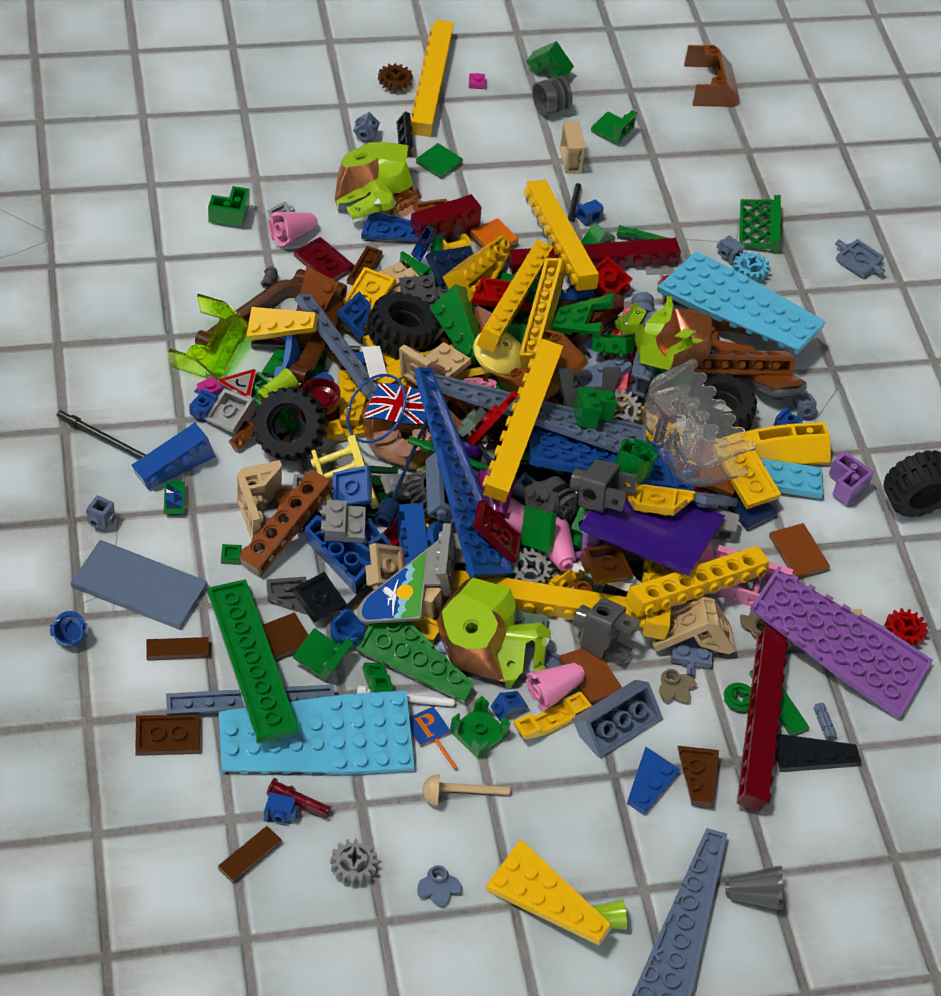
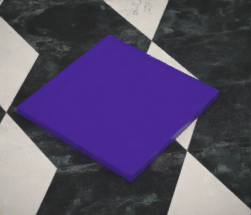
(667, 540)

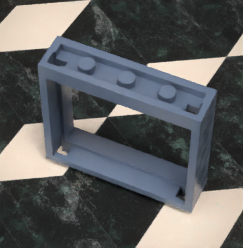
(435, 492)

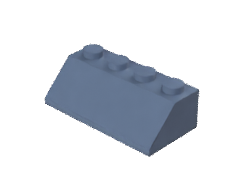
(618, 717)

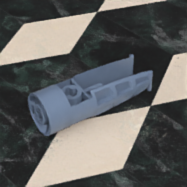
(641, 372)

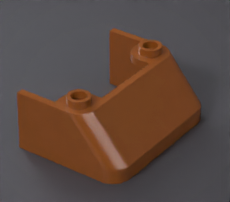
(723, 87)
(569, 358)

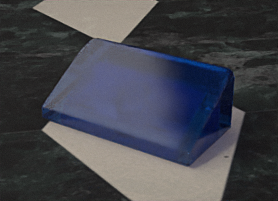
(424, 242)

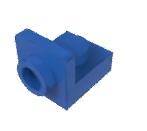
(508, 703)

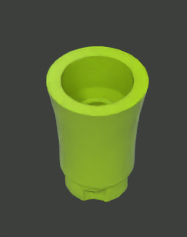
(283, 379)
(614, 913)

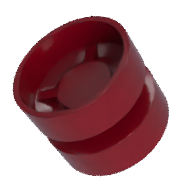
(327, 393)

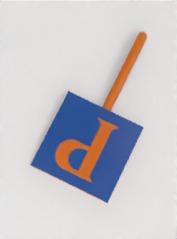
(429, 727)

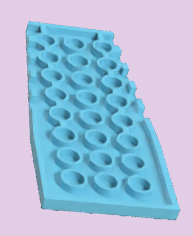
(741, 301)
(334, 738)

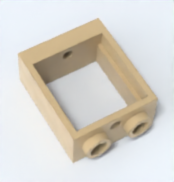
(572, 147)

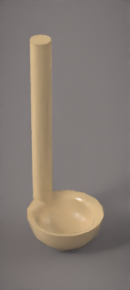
(432, 787)

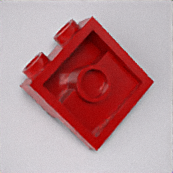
(611, 278)

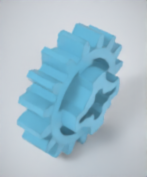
(751, 265)

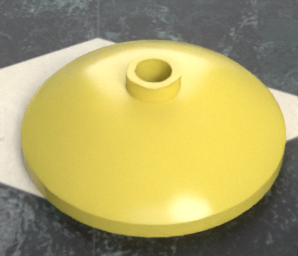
(503, 358)

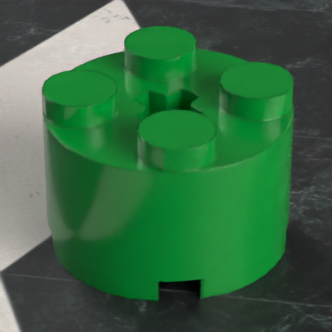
(636, 458)

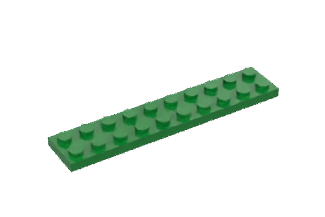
(252, 661)

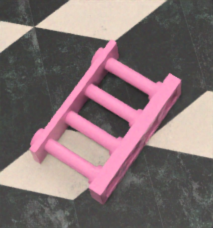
(743, 595)

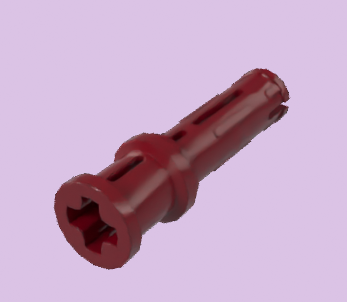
(300, 799)

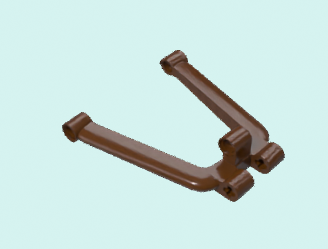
(272, 295)

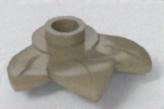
(753, 623)
(677, 688)

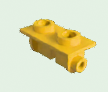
(567, 578)

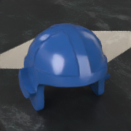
(346, 626)
(69, 629)

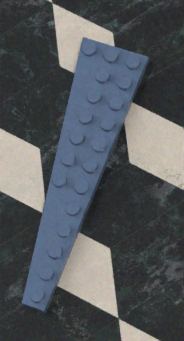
(550, 417)
(679, 945)

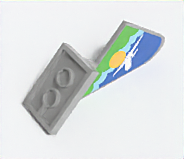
(403, 593)

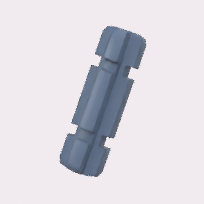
(825, 721)

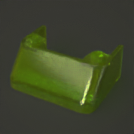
(222, 346)

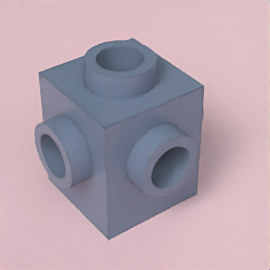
(366, 127)
(100, 513)

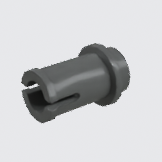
(270, 274)

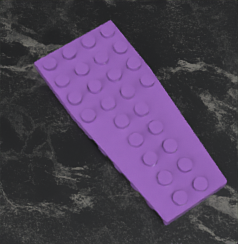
(844, 643)

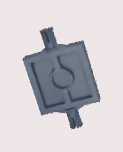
(859, 257)
(691, 655)

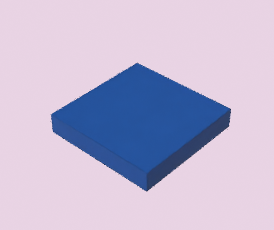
(353, 486)

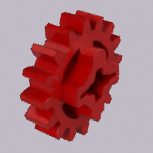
(907, 626)

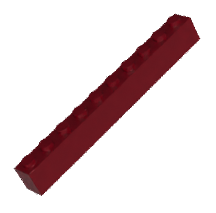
(625, 253)
(762, 720)

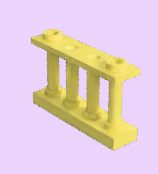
(352, 449)

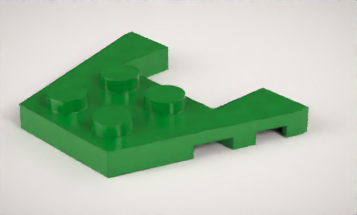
(577, 316)

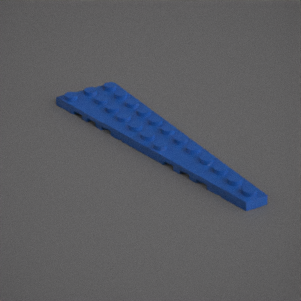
(460, 482)

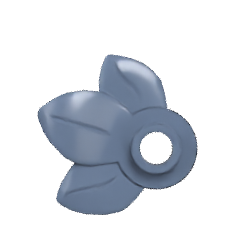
(438, 889)

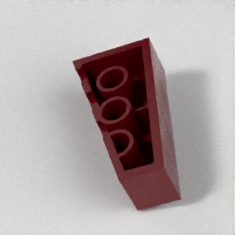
(449, 217)

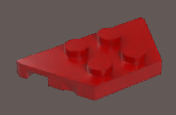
(491, 291)
(491, 417)

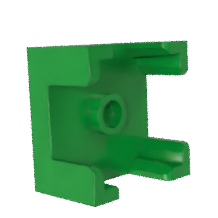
(479, 729)

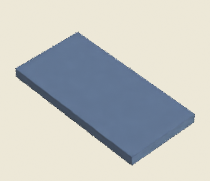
(139, 584)

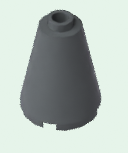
(757, 888)

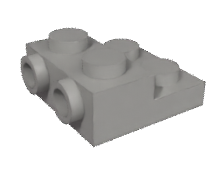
(231, 410)
(343, 522)

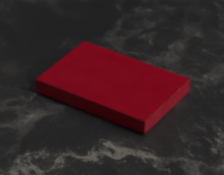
(324, 259)
(497, 531)

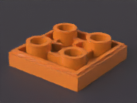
(490, 231)

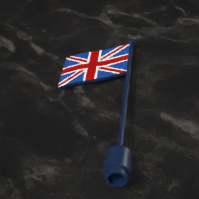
(387, 406)

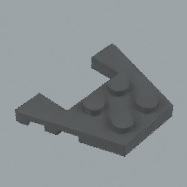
(609, 382)

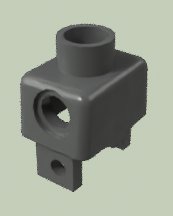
(602, 485)
(602, 628)

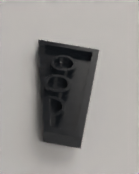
(805, 753)

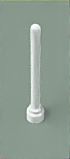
(418, 698)

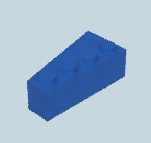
(411, 531)
(345, 558)

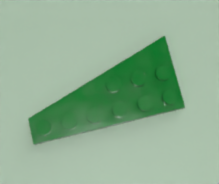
(412, 654)

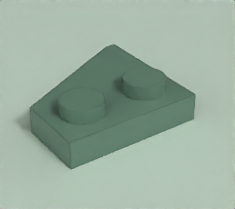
(470, 421)

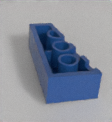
(174, 457)

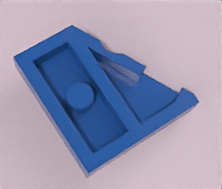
(355, 314)

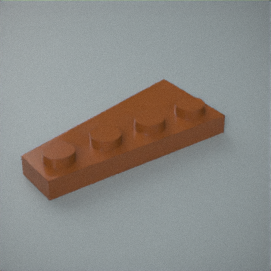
(321, 289)

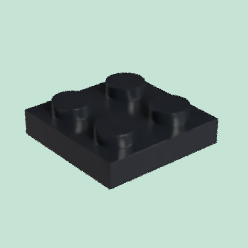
(319, 597)

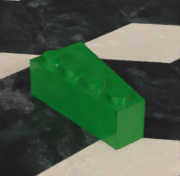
(458, 320)

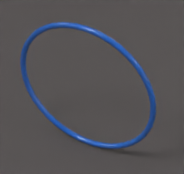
(399, 419)

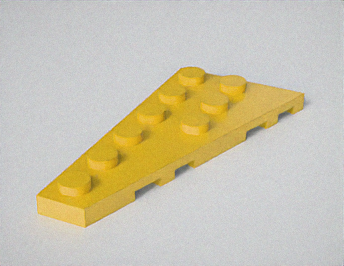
(536, 887)

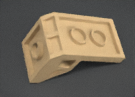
(443, 361)
(256, 491)
(693, 620)

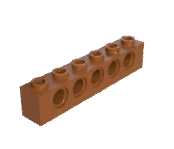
(747, 362)
(285, 532)

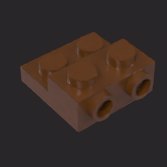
(605, 564)

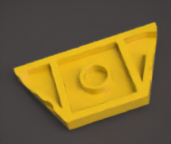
(659, 499)

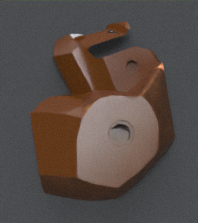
(395, 446)

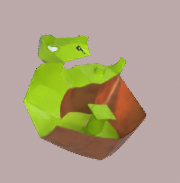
(669, 335)

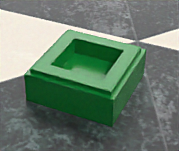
(230, 554)

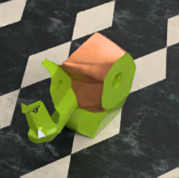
(373, 169)
(482, 632)

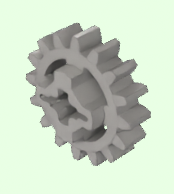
(627, 414)
(532, 560)
(364, 862)

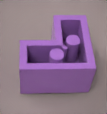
(851, 477)

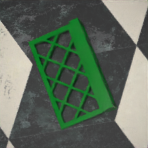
(772, 223)

